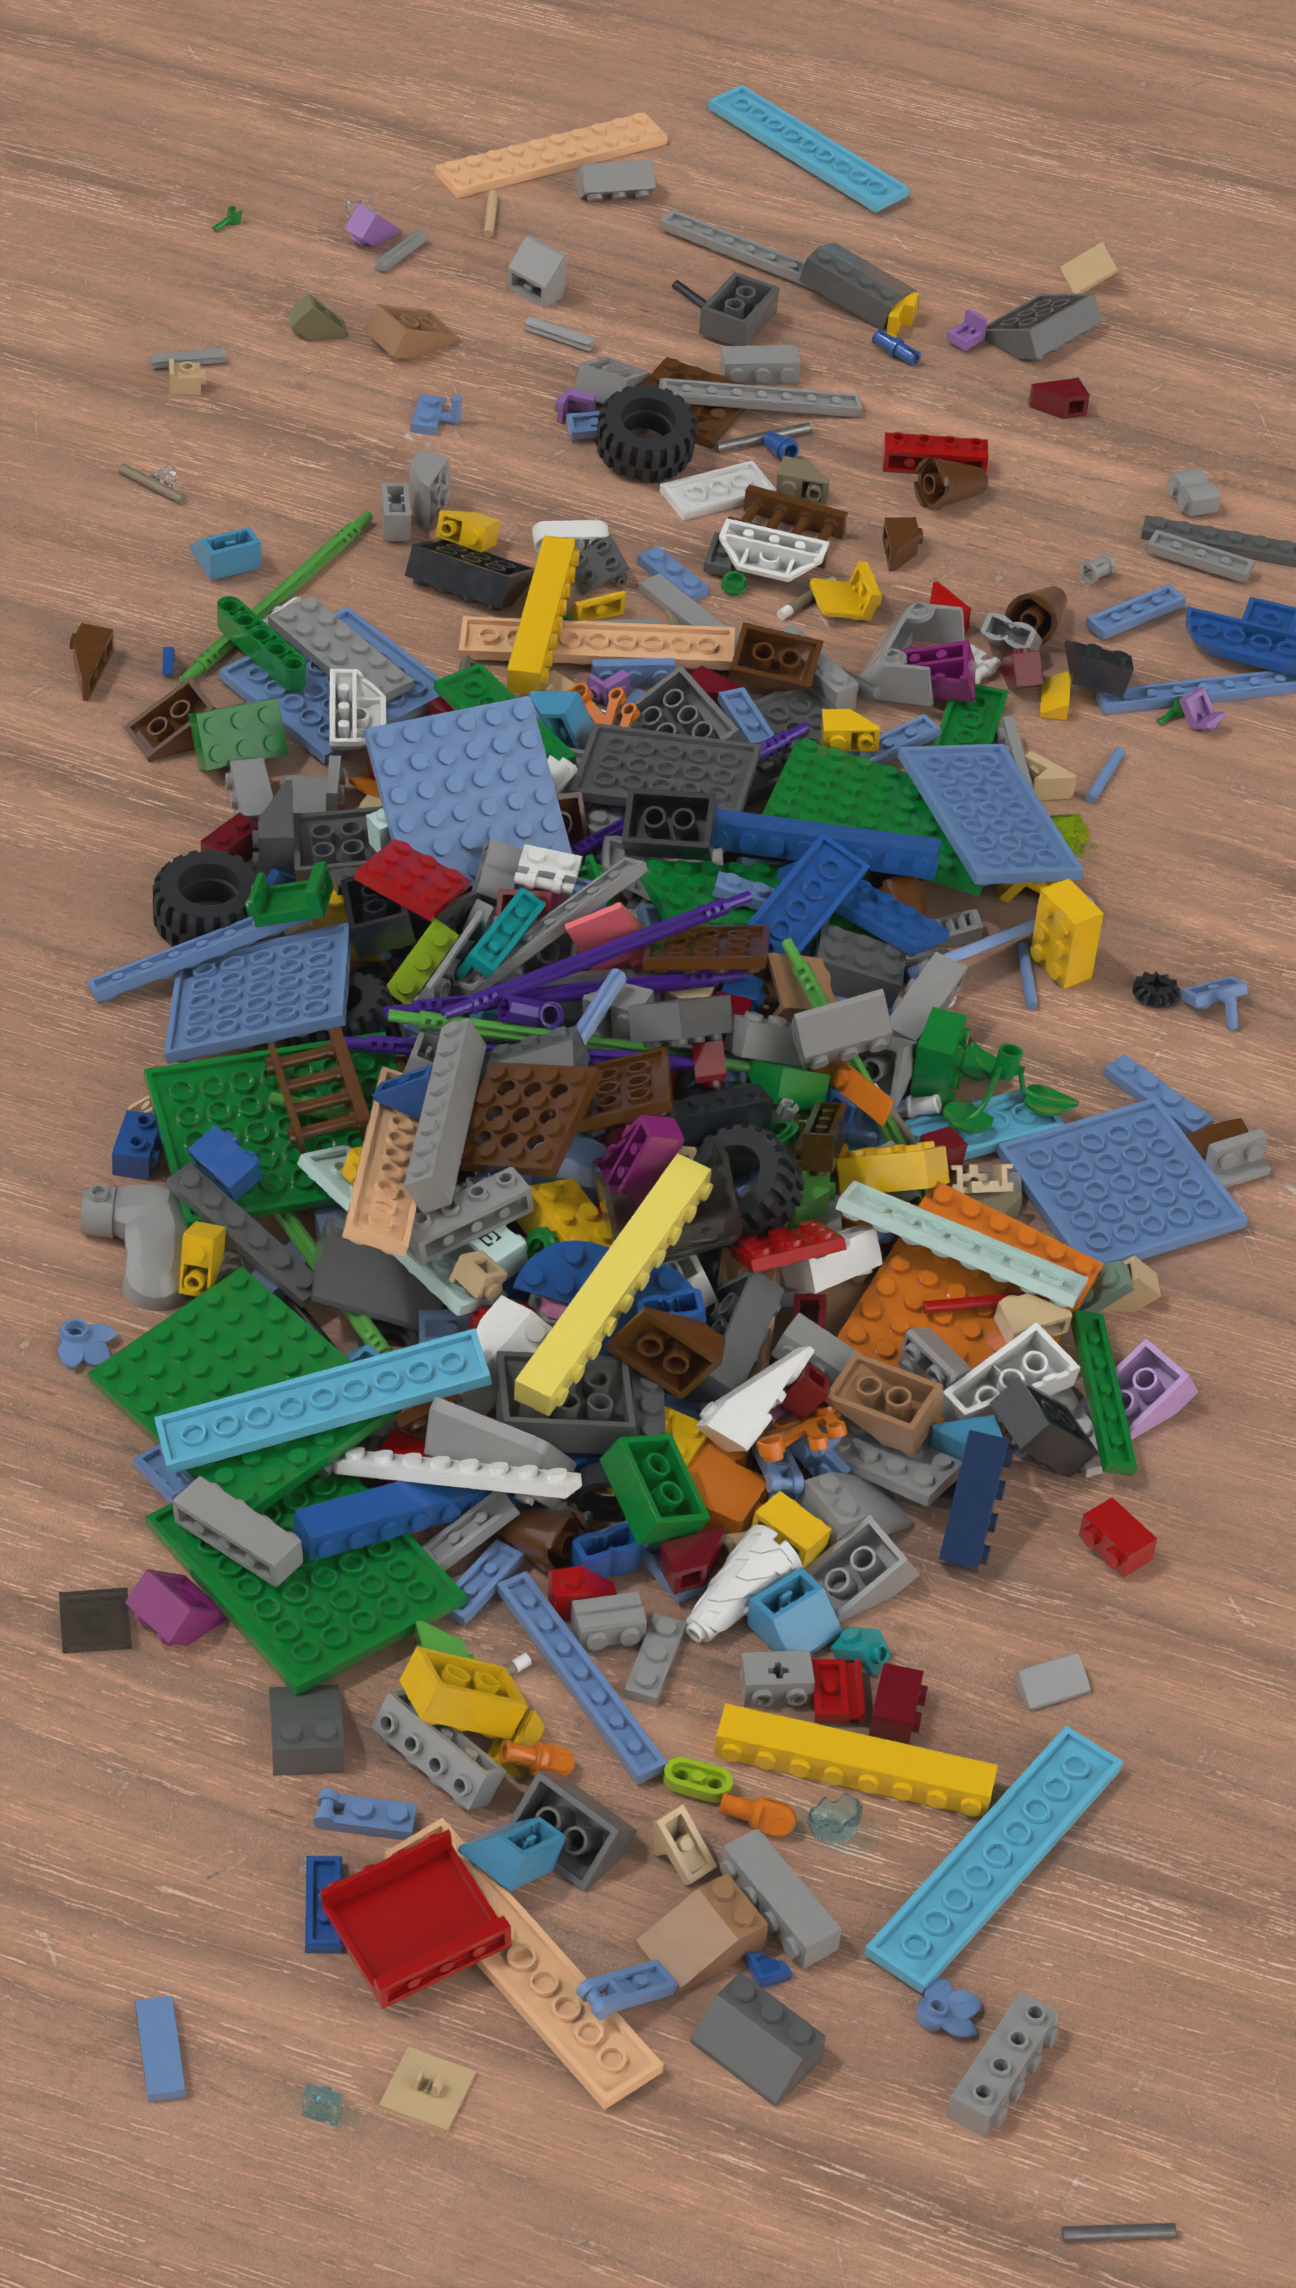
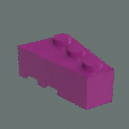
(950, 669)
(641, 1156)

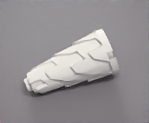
(747, 1571)

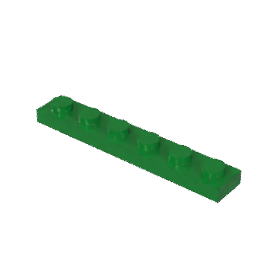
(1103, 1393)

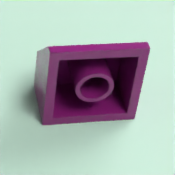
(173, 1607)

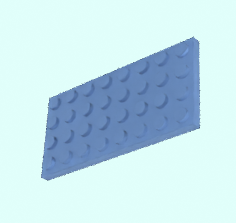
(990, 814)

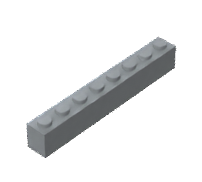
(445, 1116)

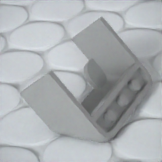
(888, 664)
(470, 1435)

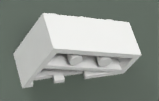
(831, 1269)

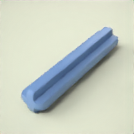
(601, 1003)

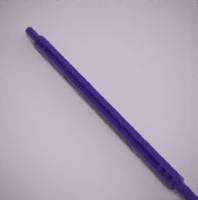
(768, 748)
(597, 955)
(576, 991)
(403, 1046)

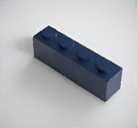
(974, 1501)

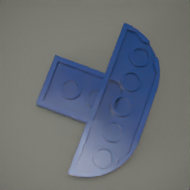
(1261, 638)
(565, 1266)

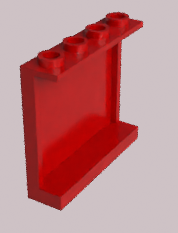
(414, 1919)

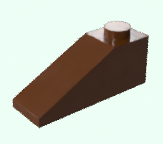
(91, 653)

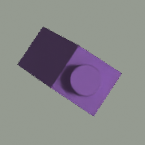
(369, 227)

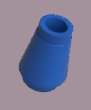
(781, 445)

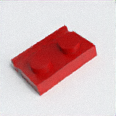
(838, 1691)

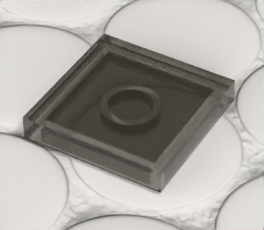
(95, 1620)

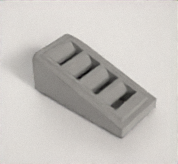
(964, 927)

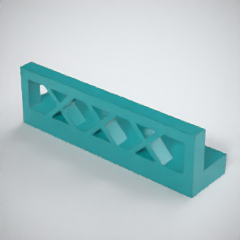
(502, 934)

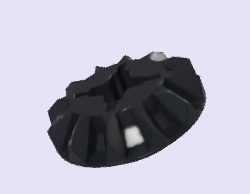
(1145, 993)

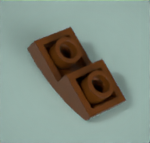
(1220, 1131)

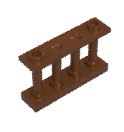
(795, 512)
(342, 1072)

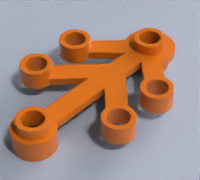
(612, 708)
(786, 1431)

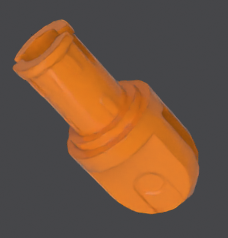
(538, 1757)
(764, 1813)

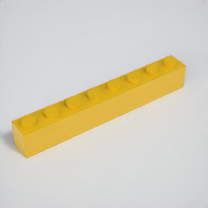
(542, 615)
(855, 1760)

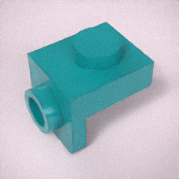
(862, 1644)

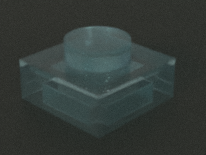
(322, 2104)

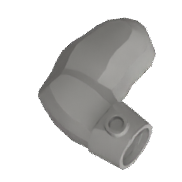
(153, 1231)

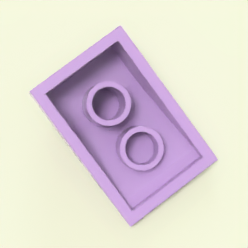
(1150, 1388)

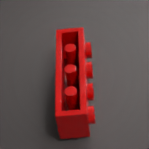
(905, 451)

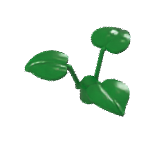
(981, 1066)

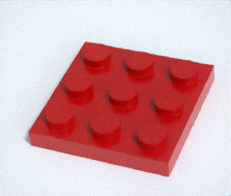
(412, 879)
(787, 1247)

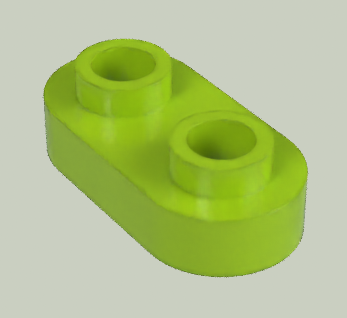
(698, 1779)

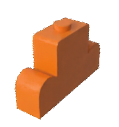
(727, 1487)

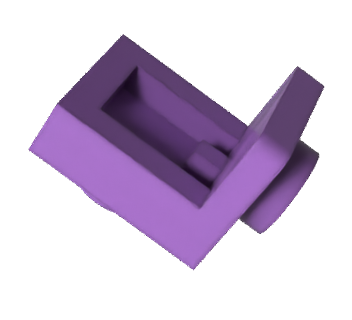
(969, 332)
(574, 402)
(601, 689)
(1199, 710)

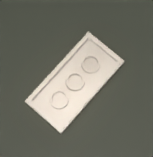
(713, 490)

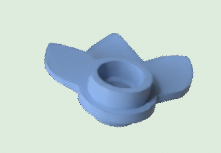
(84, 1343)
(948, 2009)

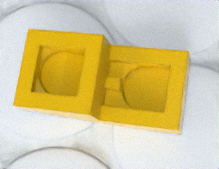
(903, 314)

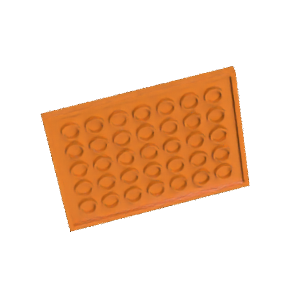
(917, 1275)

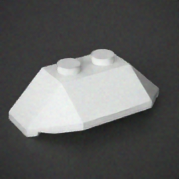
(770, 551)
(353, 708)

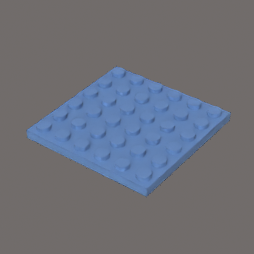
(307, 710)
(467, 779)
(261, 994)
(1122, 1184)

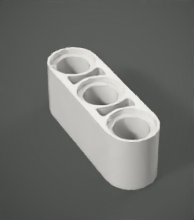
(584, 531)

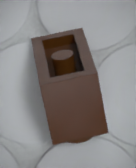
(900, 540)

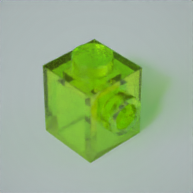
(1072, 830)

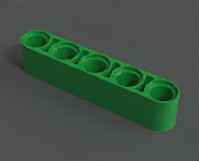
(261, 643)

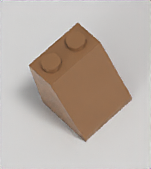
(782, 989)

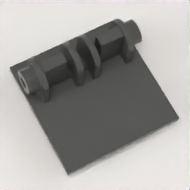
(599, 565)

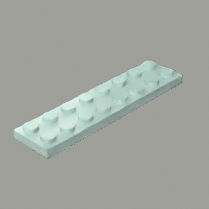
(326, 1168)
(961, 1243)

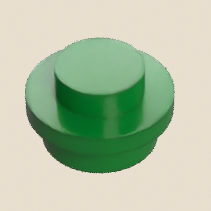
(734, 583)

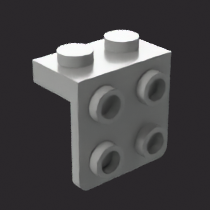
(319, 793)

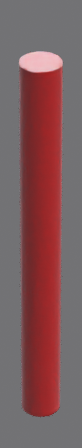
(968, 1303)

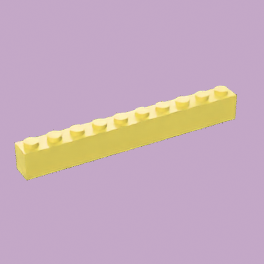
(613, 1285)

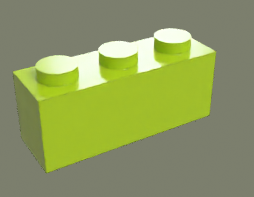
(421, 962)

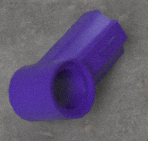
(530, 1012)

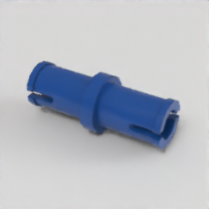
(896, 347)

